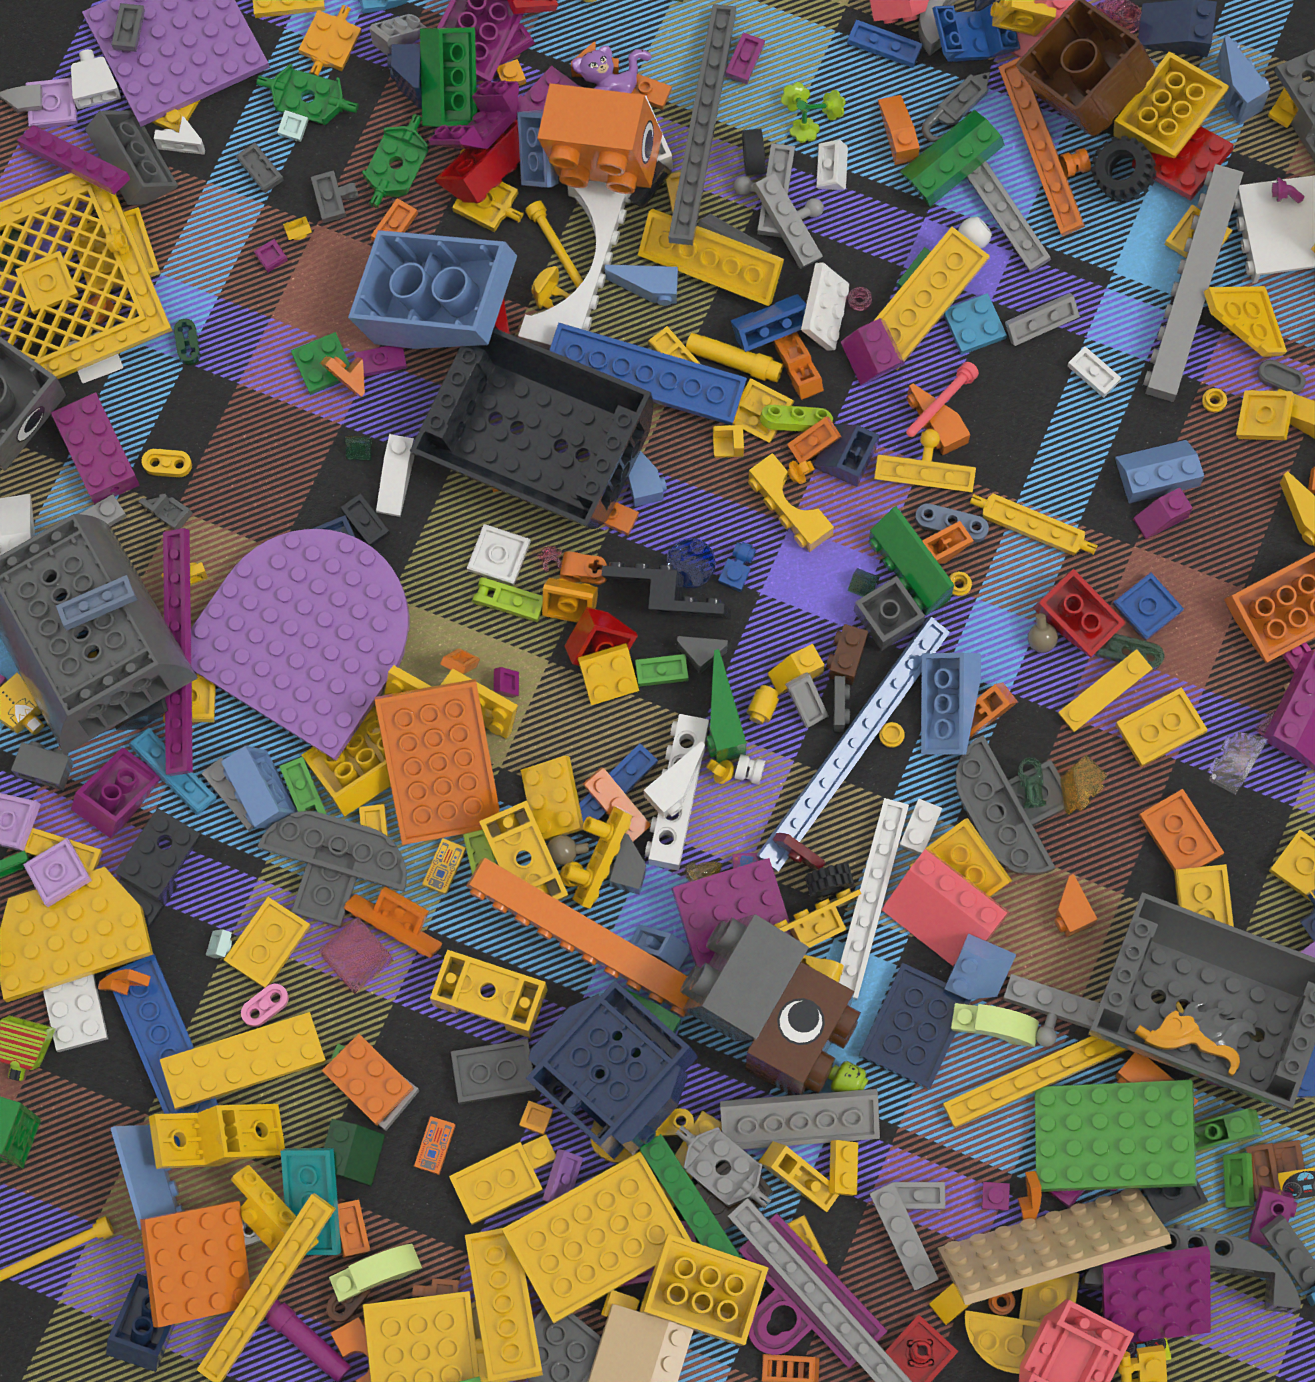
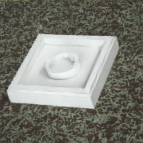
(498, 555)

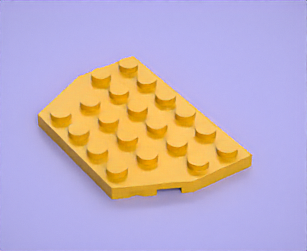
(72, 938)

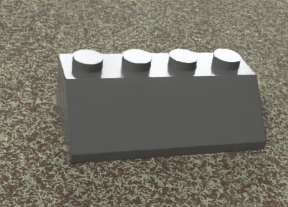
(131, 149)

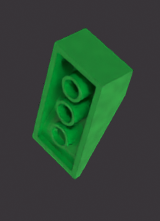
(726, 732)

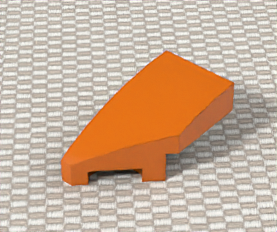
(1031, 1204)

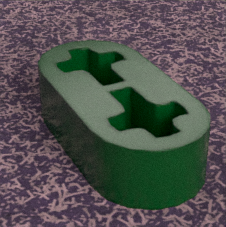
(181, 342)

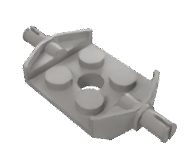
(713, 1147)

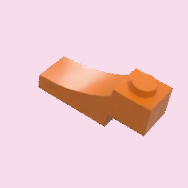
(799, 365)

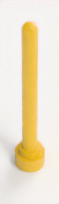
(537, 212)
(100, 1229)

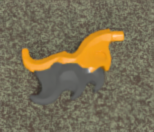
(1202, 1029)

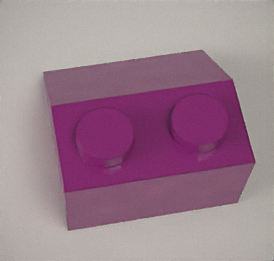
(872, 351)

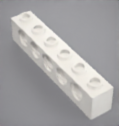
(670, 855)

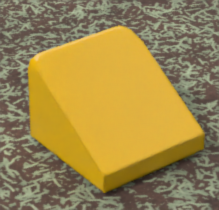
(621, 1300)

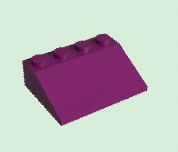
(493, 30)
(1294, 720)

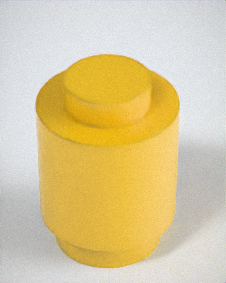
(763, 704)

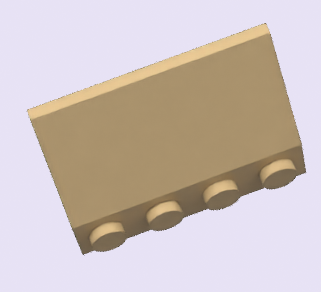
(639, 1348)

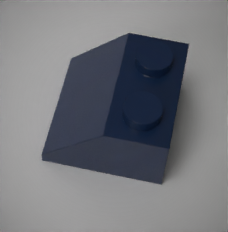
(406, 70)

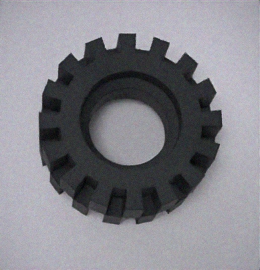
(829, 880)

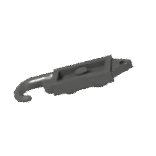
(957, 104)

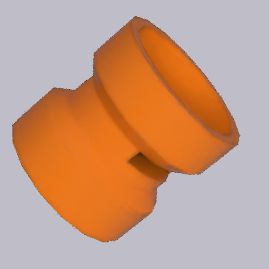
(1075, 162)

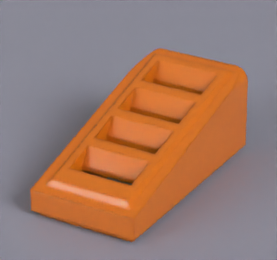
(767, 1368)

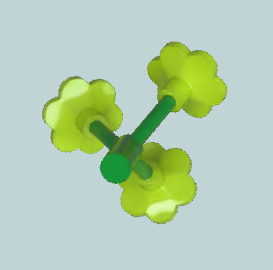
(796, 97)

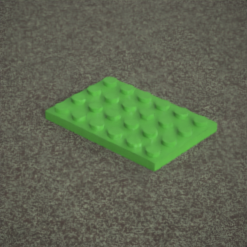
(1115, 1136)

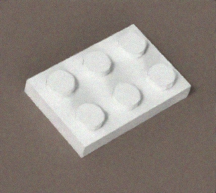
(825, 306)
(75, 1013)

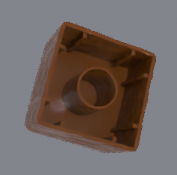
(1087, 67)

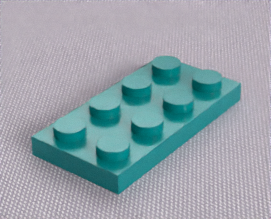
(311, 1172)

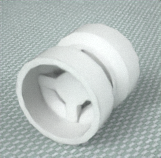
(755, 772)

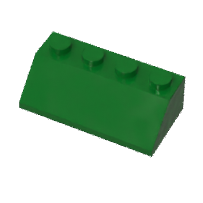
(448, 75)
(953, 157)
(911, 561)

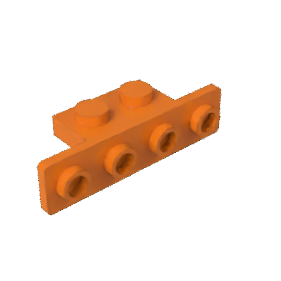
(397, 918)

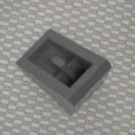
(701, 650)

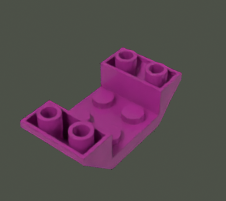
(497, 112)

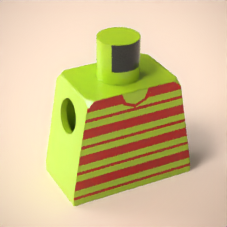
(23, 1045)

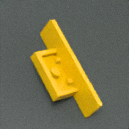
(819, 924)
(263, 1209)

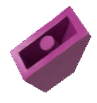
(1163, 513)

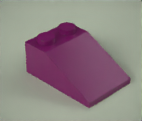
(115, 792)

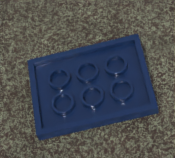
(913, 1027)

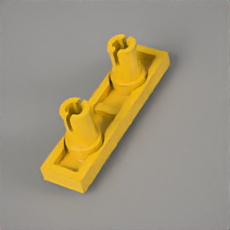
(599, 864)

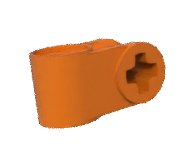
(580, 568)

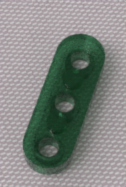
(1118, 642)

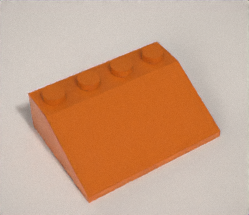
(1278, 609)

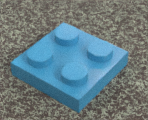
(974, 324)

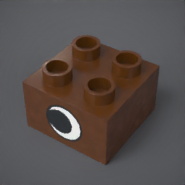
(800, 1031)

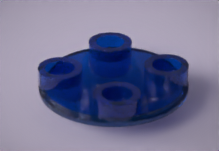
(693, 560)

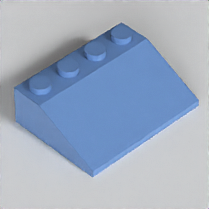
(148, 1187)

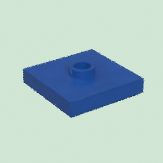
(1148, 606)

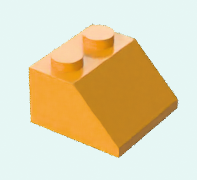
(567, 599)

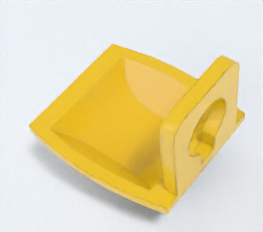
(545, 286)

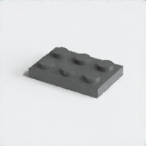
(492, 1071)

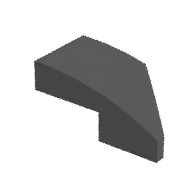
(167, 510)

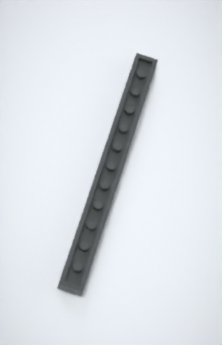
(702, 125)

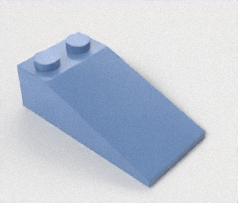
(948, 701)

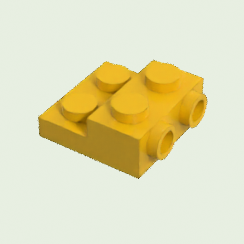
(1022, 16)

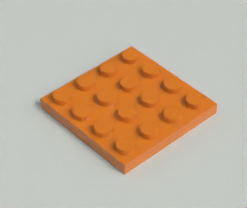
(195, 1263)

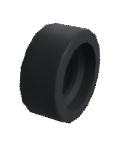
(753, 151)

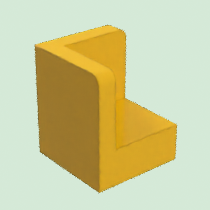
(728, 441)

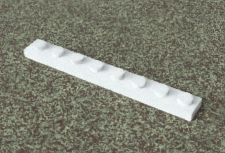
(872, 894)

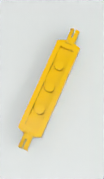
(1033, 524)

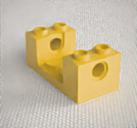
(515, 832)
(513, 1004)

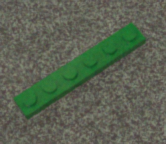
(686, 1196)

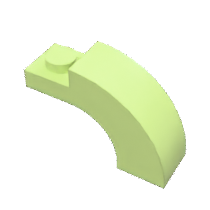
(996, 1022)
(375, 1270)

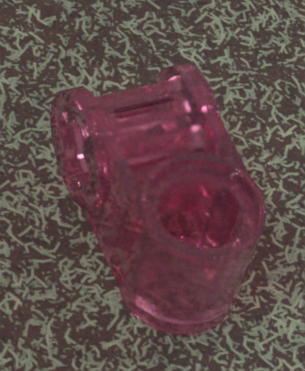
(1120, 10)

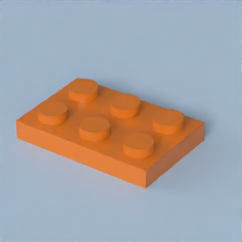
(1181, 832)
(367, 1079)

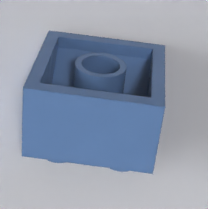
(979, 969)

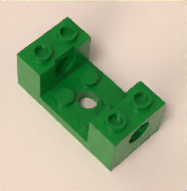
(17, 1132)

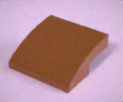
(1274, 1159)

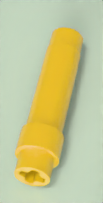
(757, 365)

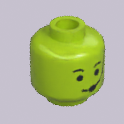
(847, 1077)

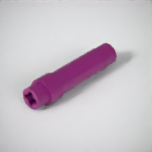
(284, 1320)

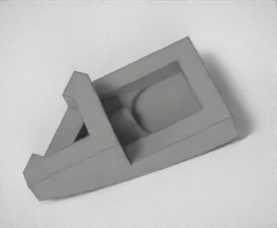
(23, 98)

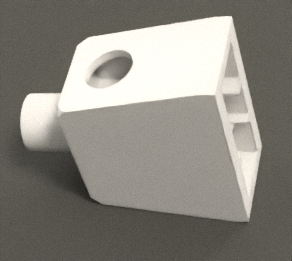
(92, 81)

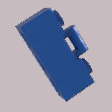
(769, 323)

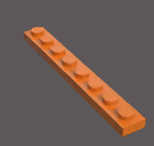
(1042, 149)

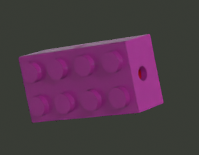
(95, 448)

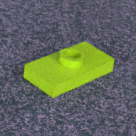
(477, 848)

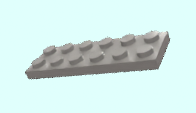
(801, 1119)

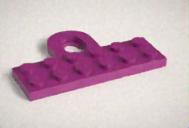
(806, 1317)

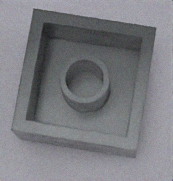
(889, 613)

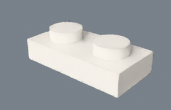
(1094, 372)
(920, 827)

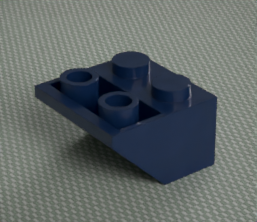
(849, 455)

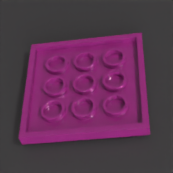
(726, 895)
(1159, 1293)

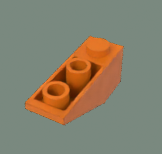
(946, 421)

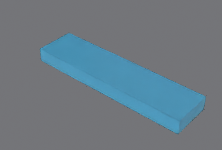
(186, 786)

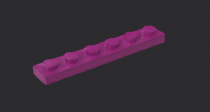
(73, 159)

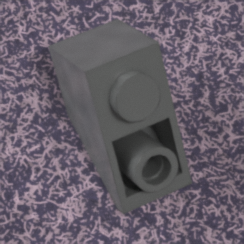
(628, 869)

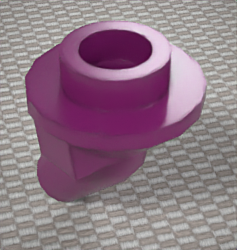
(1282, 190)

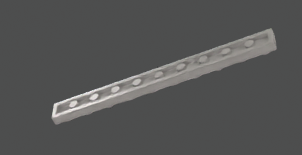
(816, 1294)

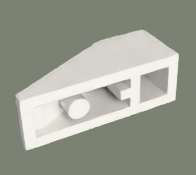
(395, 475)
(672, 786)

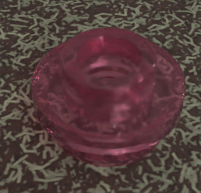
(859, 292)

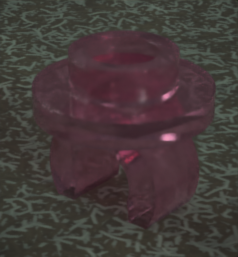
(550, 553)

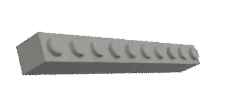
(1194, 280)

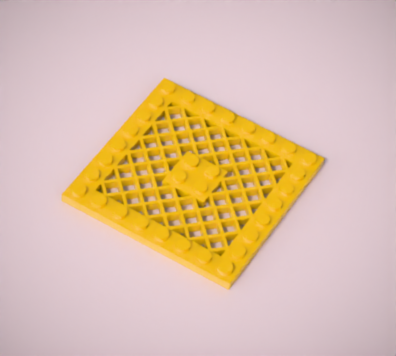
(50, 282)

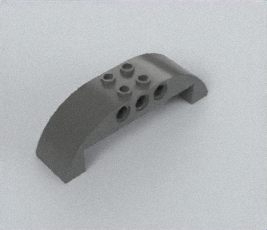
(1238, 1258)

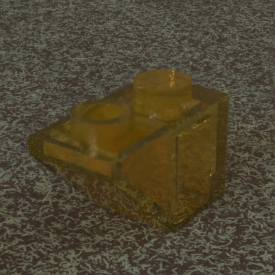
(1080, 782)

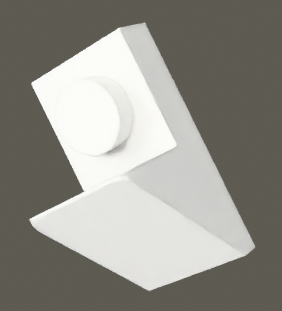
(184, 141)

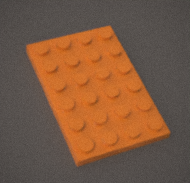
(437, 760)

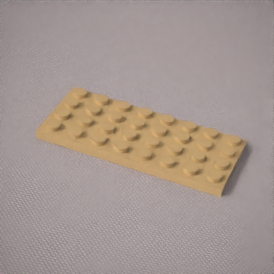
(1053, 1245)

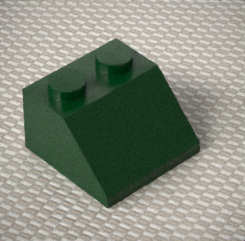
(355, 1151)

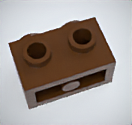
(848, 653)

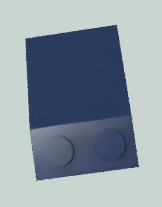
(1178, 26)
(133, 1334)

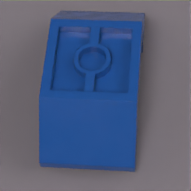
(971, 35)

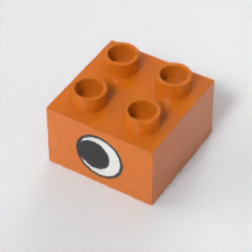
(600, 137)

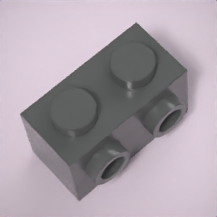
(42, 765)

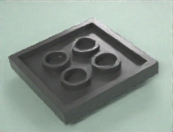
(564, 1349)

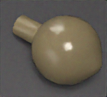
(1042, 635)
(564, 850)

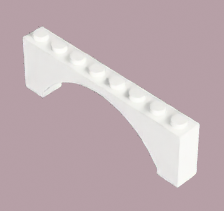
(605, 213)

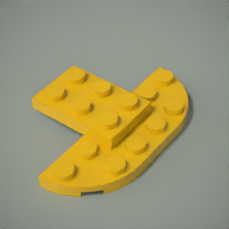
(1005, 1339)

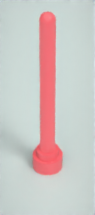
(965, 375)

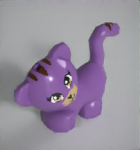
(598, 69)

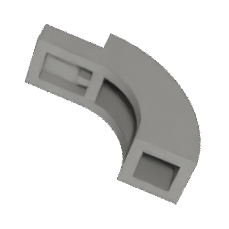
(927, 26)

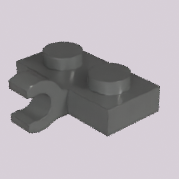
(330, 195)

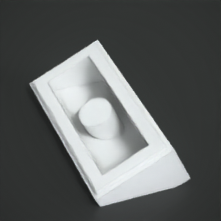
(832, 165)

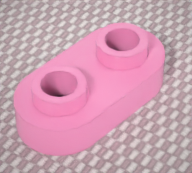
(263, 1003)

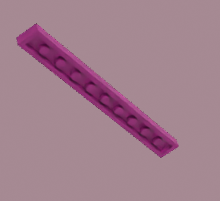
(178, 618)

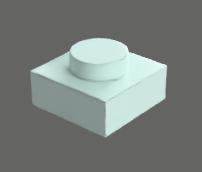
(292, 126)
(219, 944)

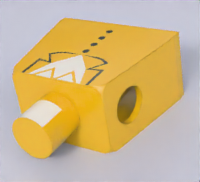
(18, 706)

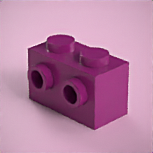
(1268, 1206)

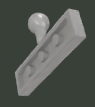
(781, 164)
(789, 221)
(1051, 1003)

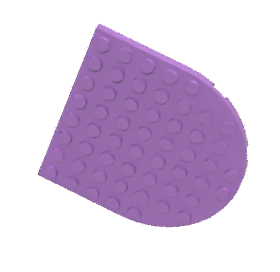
(305, 633)

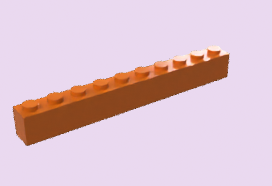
(579, 934)

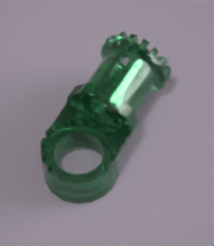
(1032, 785)

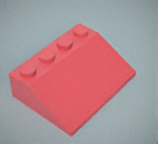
(943, 907)

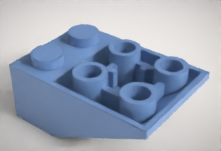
(1246, 87)

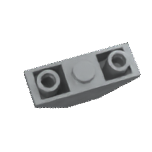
(395, 31)

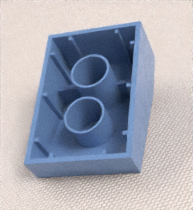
(431, 290)

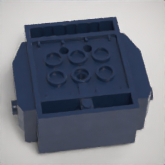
(635, 1091)

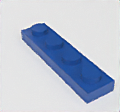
(626, 775)

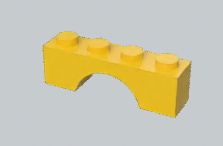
(809, 526)

